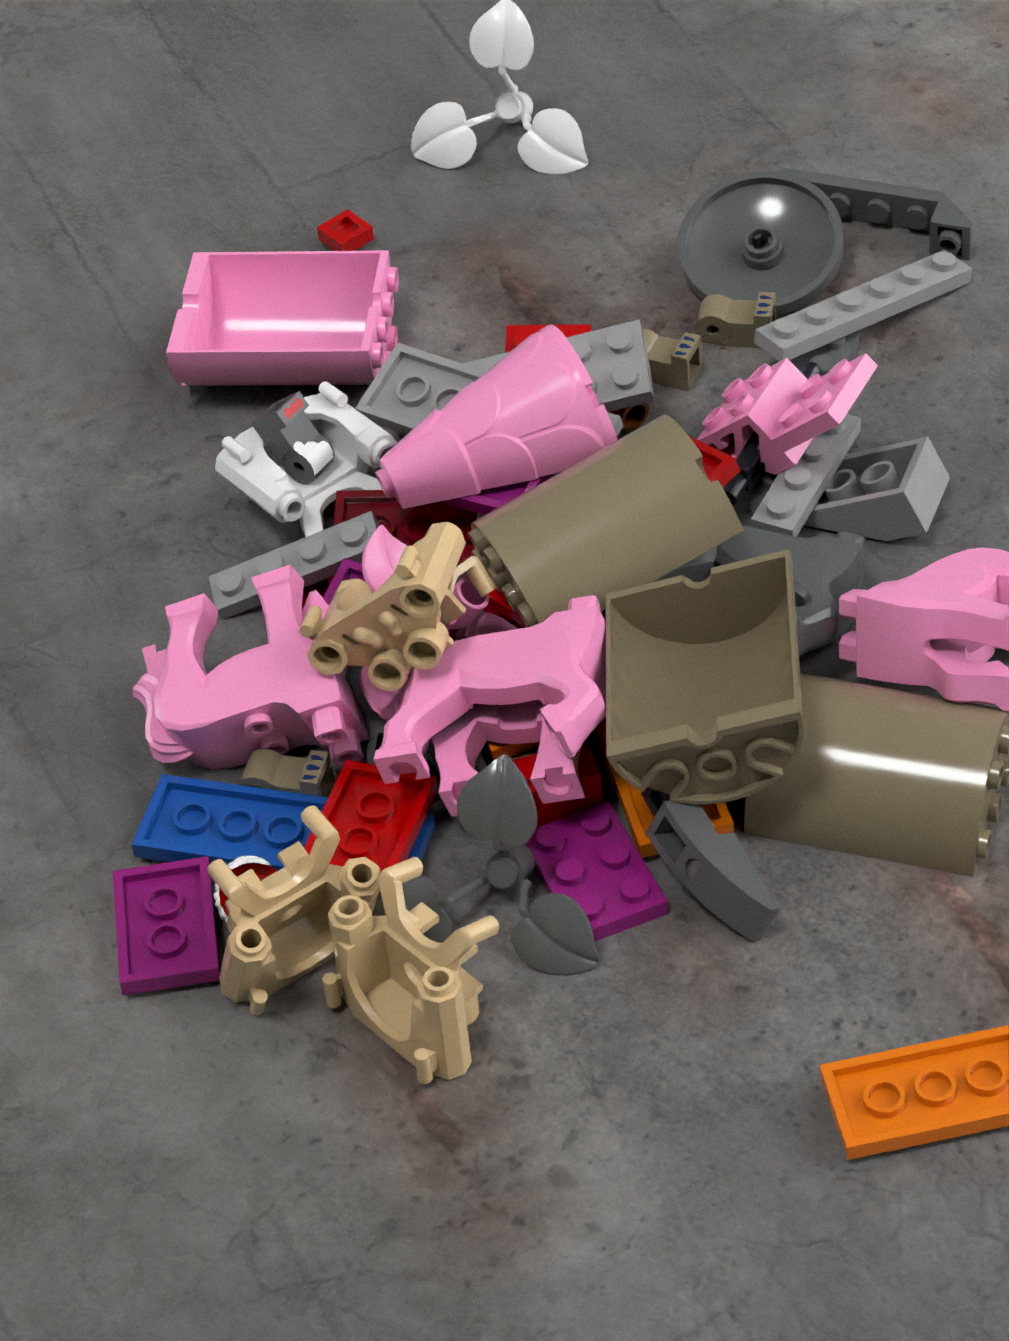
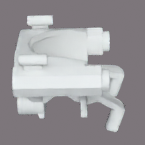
(356, 446)

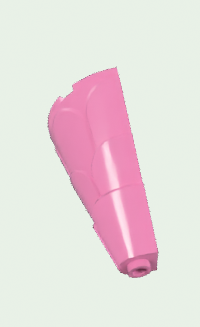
(506, 428)

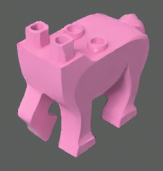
(936, 628)
(509, 690)
(252, 699)

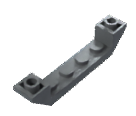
(898, 208)

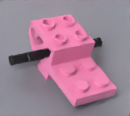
(778, 413)

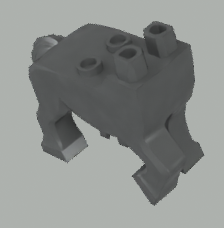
(821, 571)

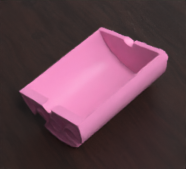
(284, 318)

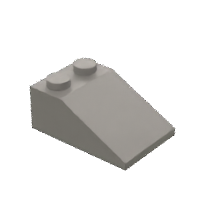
(884, 492)

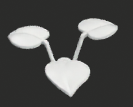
(552, 140)

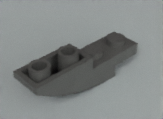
(710, 864)

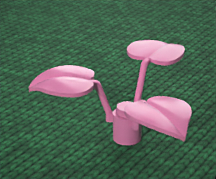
(378, 564)

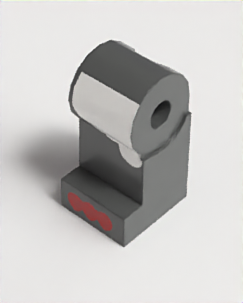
(294, 438)

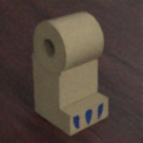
(734, 319)
(674, 361)
(290, 773)

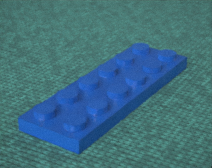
(230, 821)

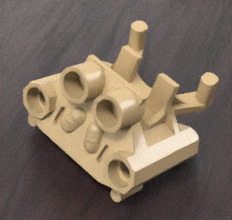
(400, 621)
(283, 920)
(403, 981)

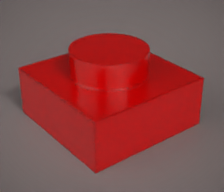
(345, 232)

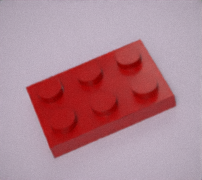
(374, 816)

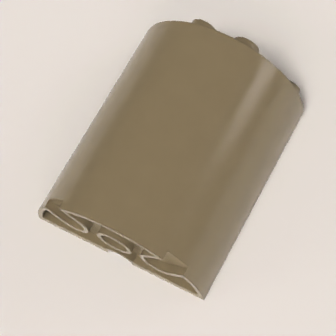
(605, 523)
(705, 681)
(889, 777)

